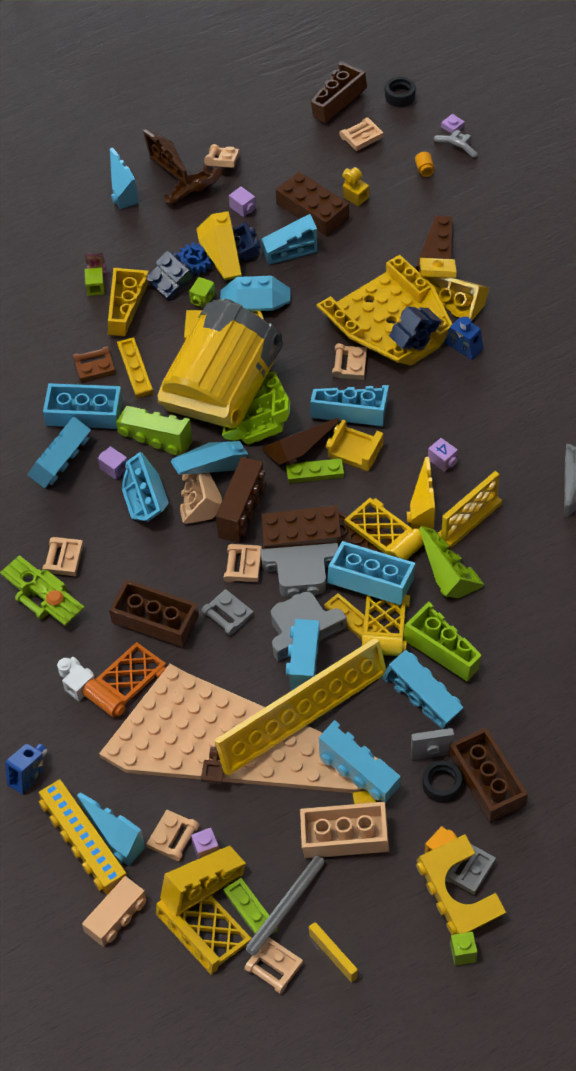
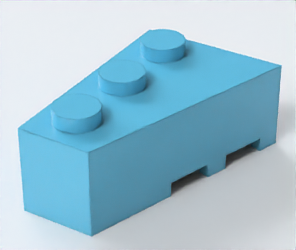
(291, 241)
(303, 651)

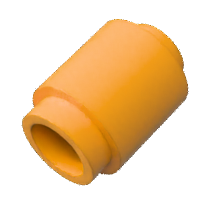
(424, 164)

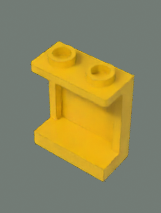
(354, 446)

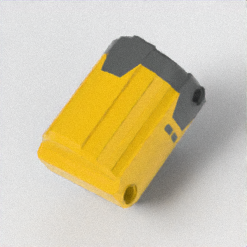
(221, 365)

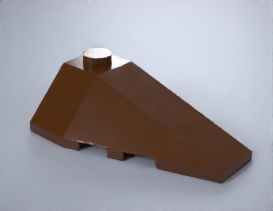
(164, 153)
(298, 444)

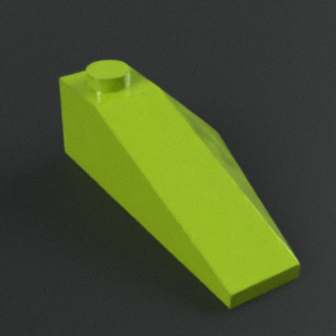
(448, 571)

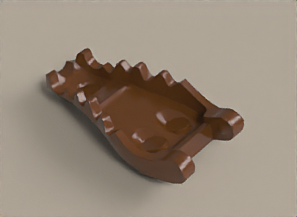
(197, 183)

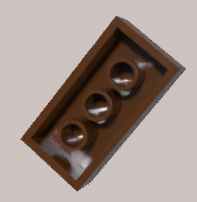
(305, 197)
(240, 500)
(302, 527)
(154, 613)
(488, 774)

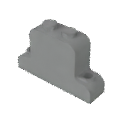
(299, 567)
(302, 607)

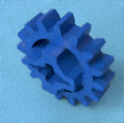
(195, 257)

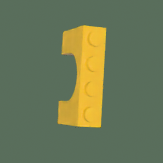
(460, 917)

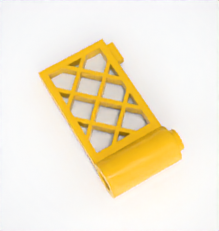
(404, 544)
(391, 643)

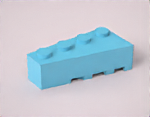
(351, 404)
(58, 453)
(422, 689)
(357, 763)

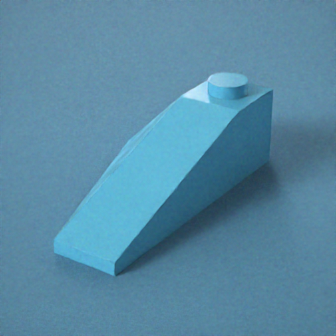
(122, 182)
(210, 458)
(119, 834)

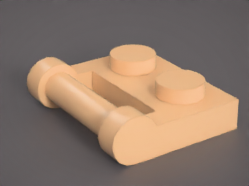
(361, 134)
(227, 156)
(355, 364)
(68, 558)
(249, 563)
(166, 833)
(277, 958)

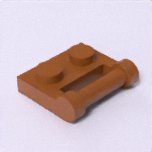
(94, 369)

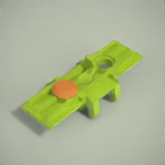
(47, 586)

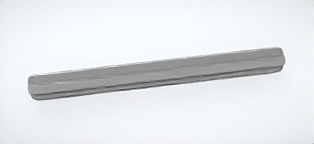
(285, 905)

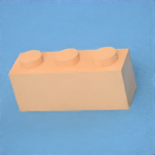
(114, 911)

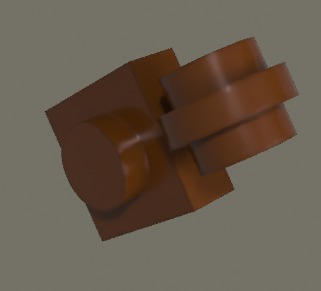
(212, 769)

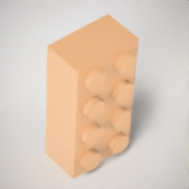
(344, 830)

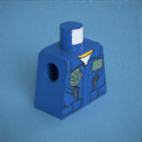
(465, 337)
(24, 767)

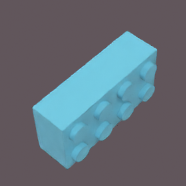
(90, 404)
(371, 572)

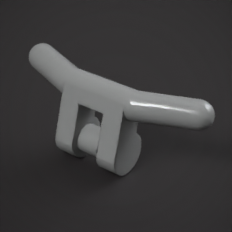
(459, 140)

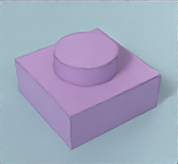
(452, 123)

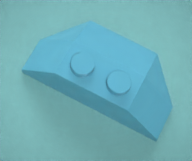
(257, 293)
(143, 489)

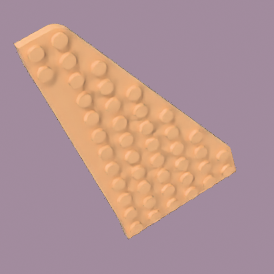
(182, 718)

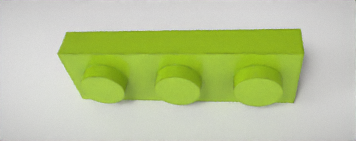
(315, 470)
(247, 905)

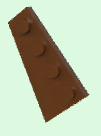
(438, 240)

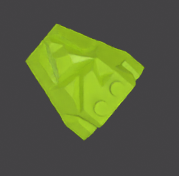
(264, 415)

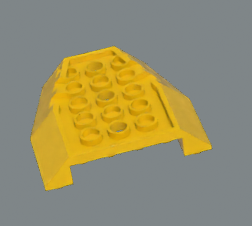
(391, 294)

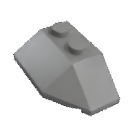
(570, 480)

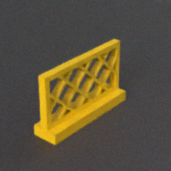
(471, 510)
(194, 943)

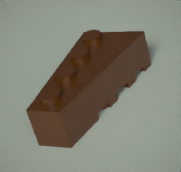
(338, 92)

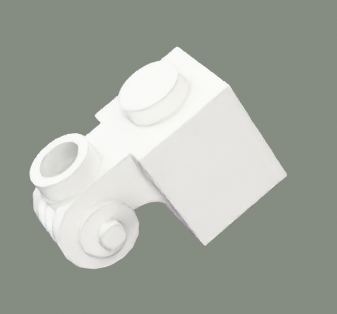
(74, 676)

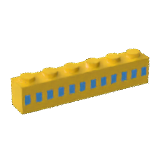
(82, 835)

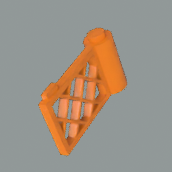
(105, 694)

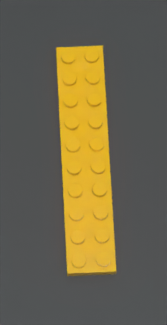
(300, 707)

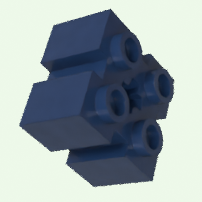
(415, 328)

